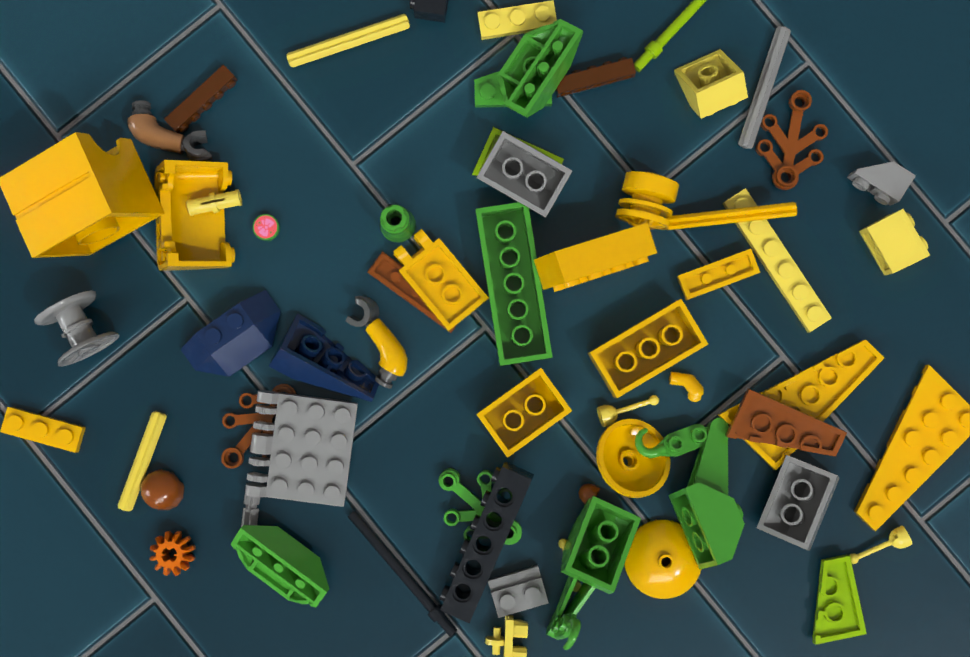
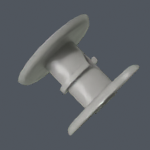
(76, 327)

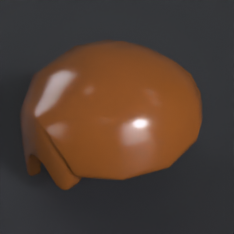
(162, 490)

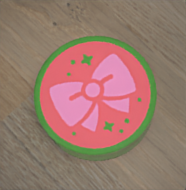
(266, 227)

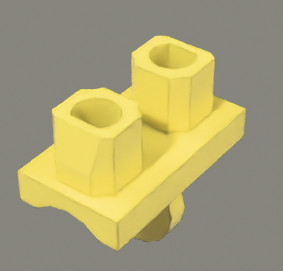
(513, 628)

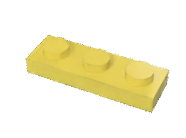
(515, 19)

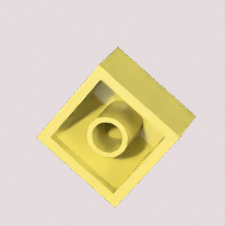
(712, 83)

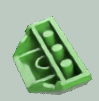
(538, 66)
(282, 563)

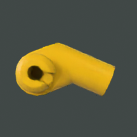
(691, 384)

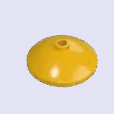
(643, 474)
(652, 544)

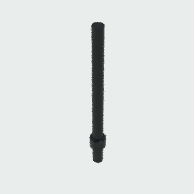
(434, 610)

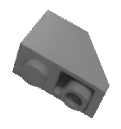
(884, 180)

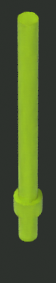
(655, 47)

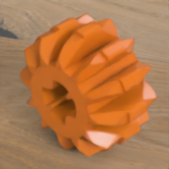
(163, 549)

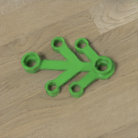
(474, 502)

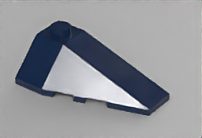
(316, 360)

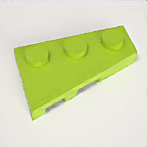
(838, 602)

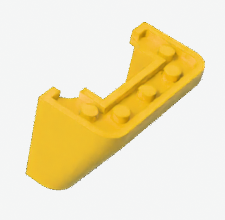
(188, 240)

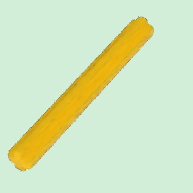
(732, 215)

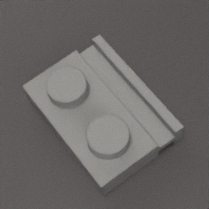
(518, 591)

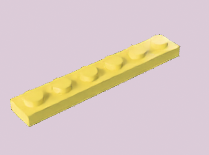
(780, 266)

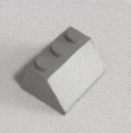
(524, 174)
(798, 502)

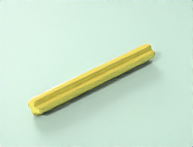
(348, 40)

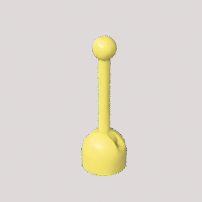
(608, 414)
(898, 538)

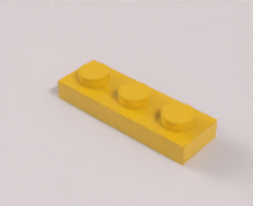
(718, 274)
(43, 429)

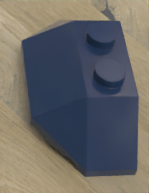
(235, 336)

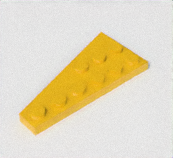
(816, 391)
(922, 440)

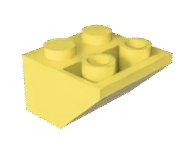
(895, 242)

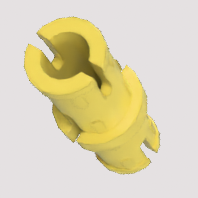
(214, 202)

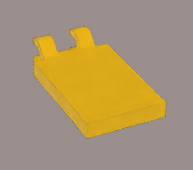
(440, 281)

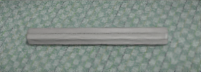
(764, 87)

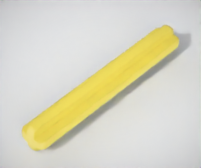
(142, 461)

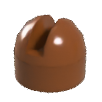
(587, 491)

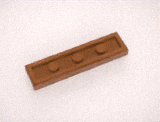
(387, 272)

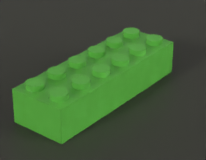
(513, 283)

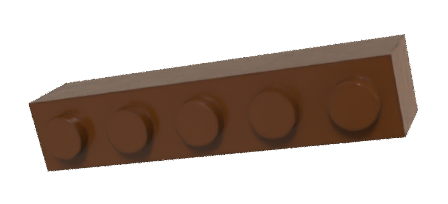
(596, 76)
(201, 99)

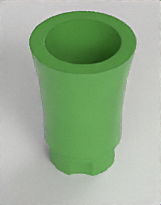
(399, 232)

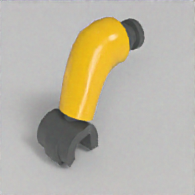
(392, 354)

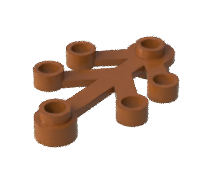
(791, 145)
(244, 419)

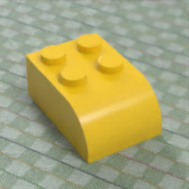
(524, 412)

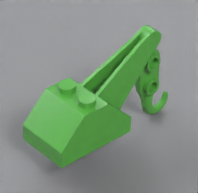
(703, 508)
(594, 556)

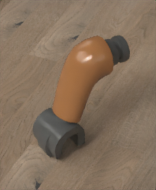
(147, 131)

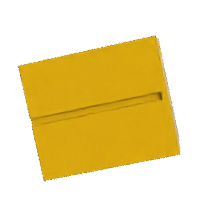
(80, 197)

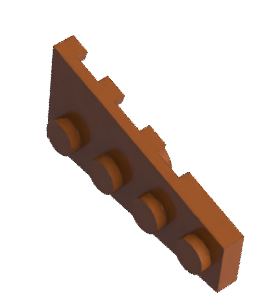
(774, 423)

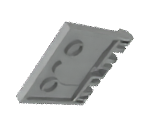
(306, 450)

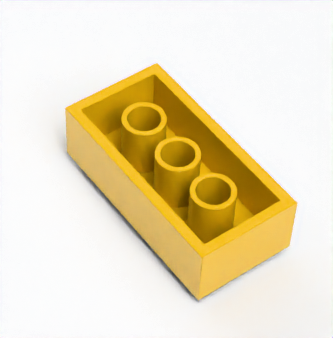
(595, 258)
(647, 348)

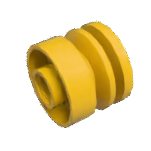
(648, 195)

